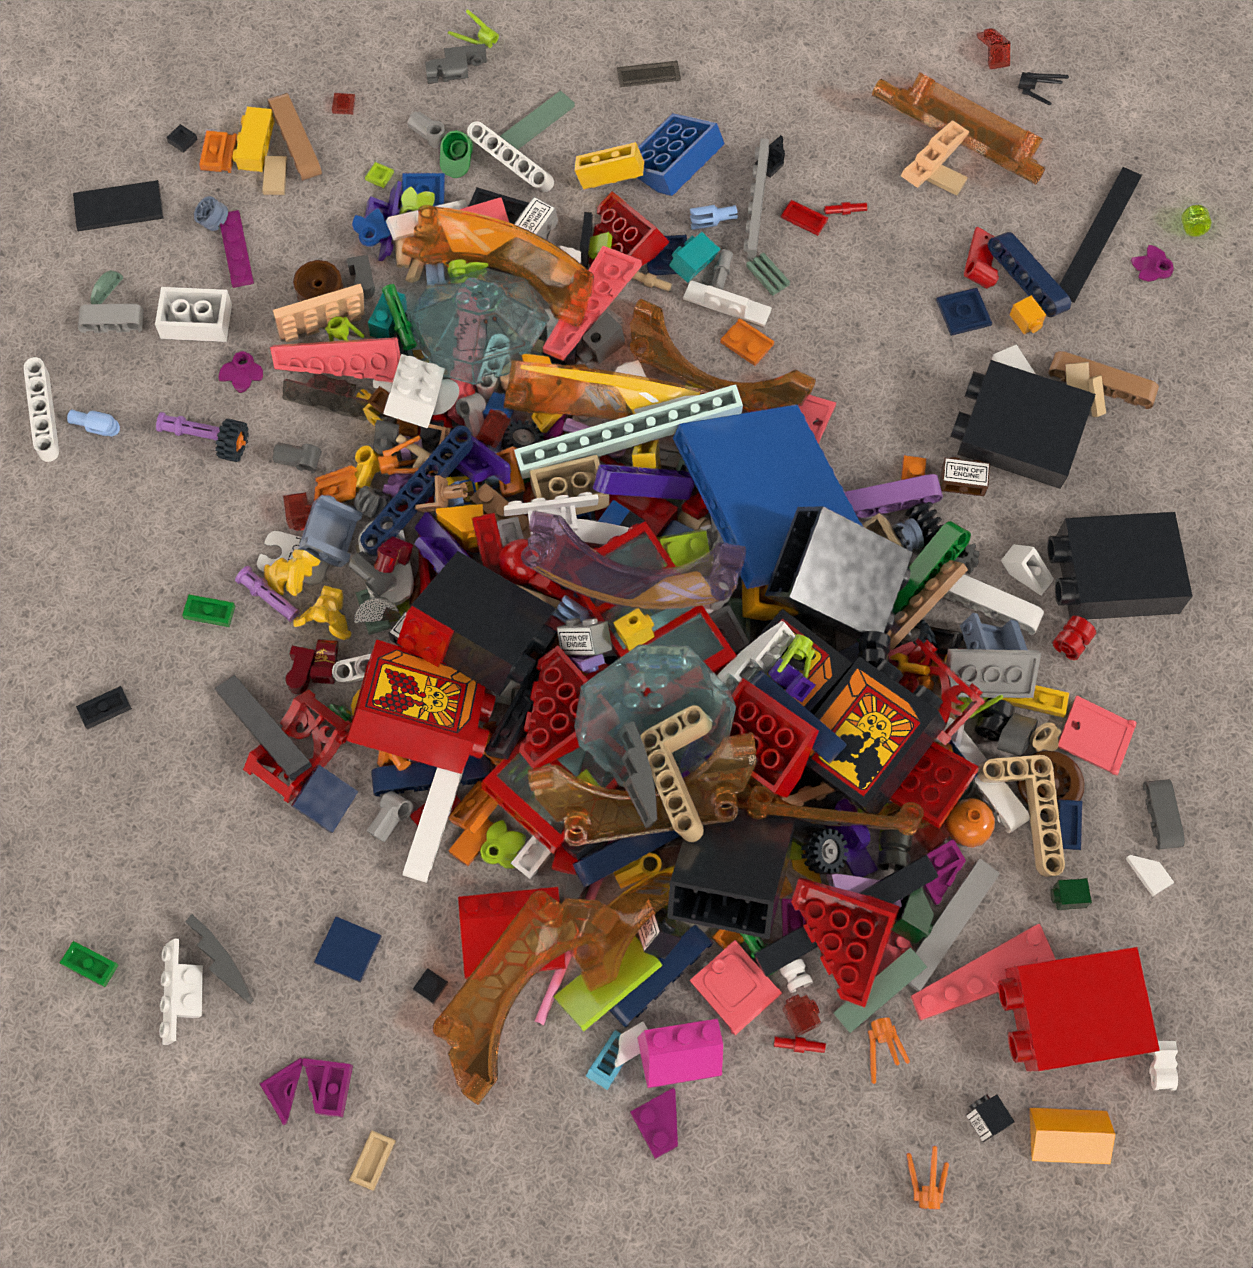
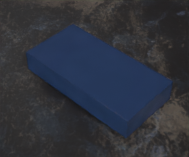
(1070, 823)

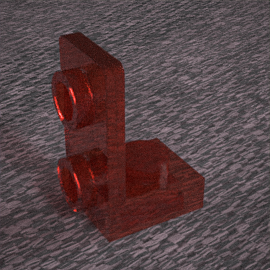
(997, 48)

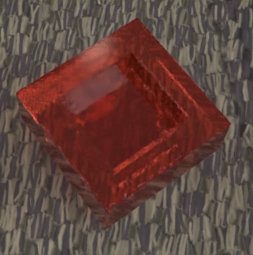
(343, 103)

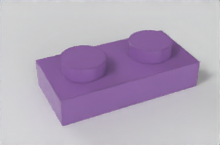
(587, 663)

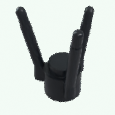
(1029, 80)

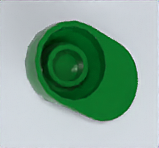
(455, 154)

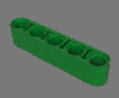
(942, 548)

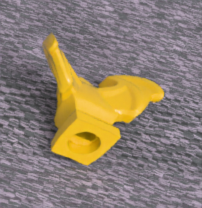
(290, 572)
(327, 610)

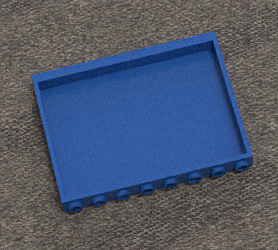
(754, 477)

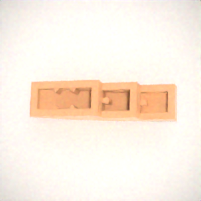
(935, 153)

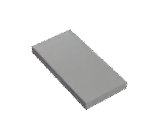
(996, 671)

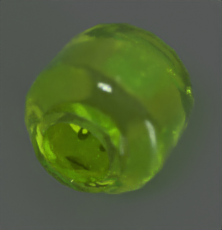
(1196, 220)

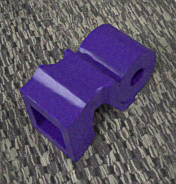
(792, 680)

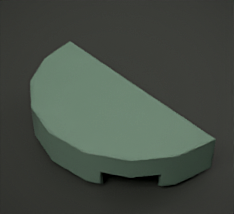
(105, 286)

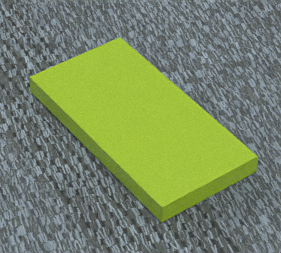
(588, 1006)

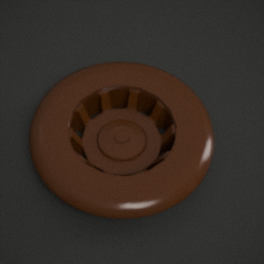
(1070, 771)

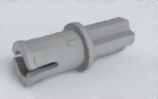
(722, 269)

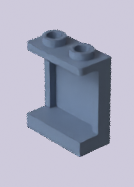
(330, 530)
(992, 637)

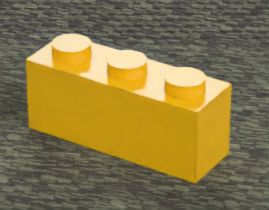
(254, 139)
(609, 165)

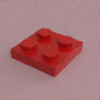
(425, 636)

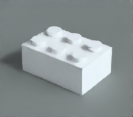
(193, 314)
(414, 391)

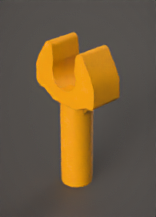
(905, 667)

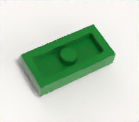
(208, 610)
(89, 964)

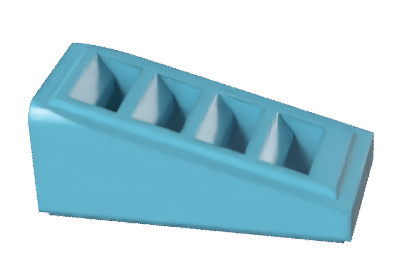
(597, 1075)

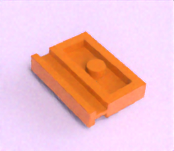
(218, 151)
(747, 342)
(338, 484)
(473, 809)

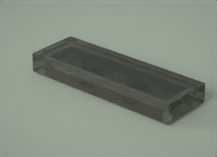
(648, 73)

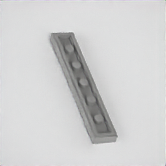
(953, 919)

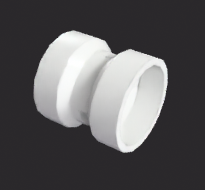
(796, 975)

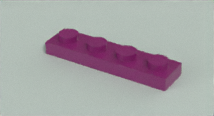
(236, 250)

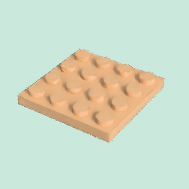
(316, 312)

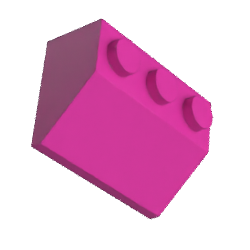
(681, 1053)

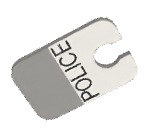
(288, 543)

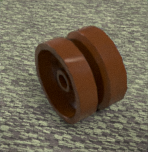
(316, 279)

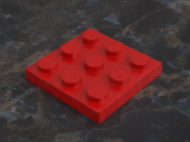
(936, 783)

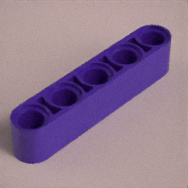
(643, 482)

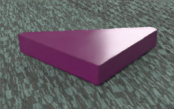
(282, 1088)

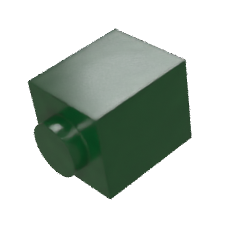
(1071, 894)

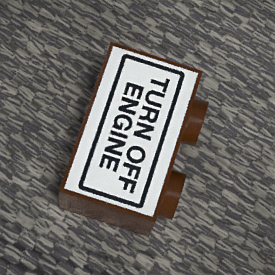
(964, 476)

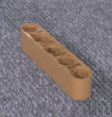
(295, 136)
(1115, 382)

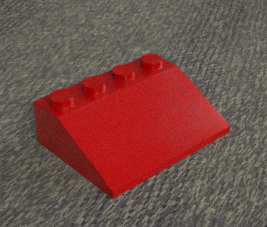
(780, 737)
(487, 917)

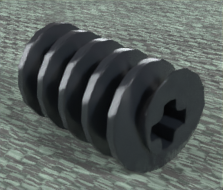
(925, 520)

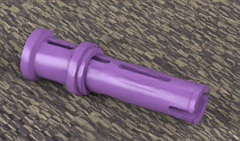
(180, 425)
(259, 587)

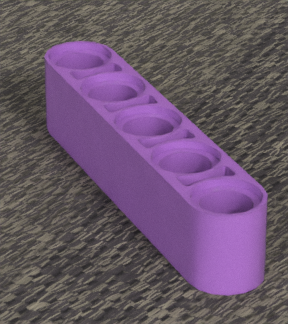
(895, 495)

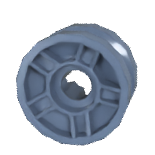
(210, 213)
(435, 273)
(909, 534)

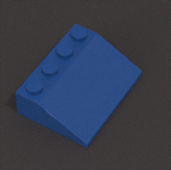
(678, 152)

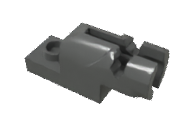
(455, 63)

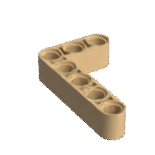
(663, 776)
(1035, 803)

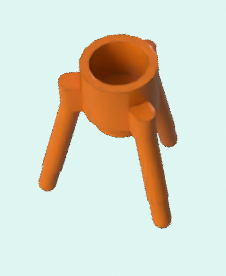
(390, 464)
(884, 1032)
(930, 1196)

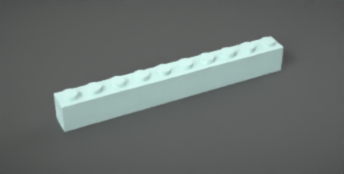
(628, 430)

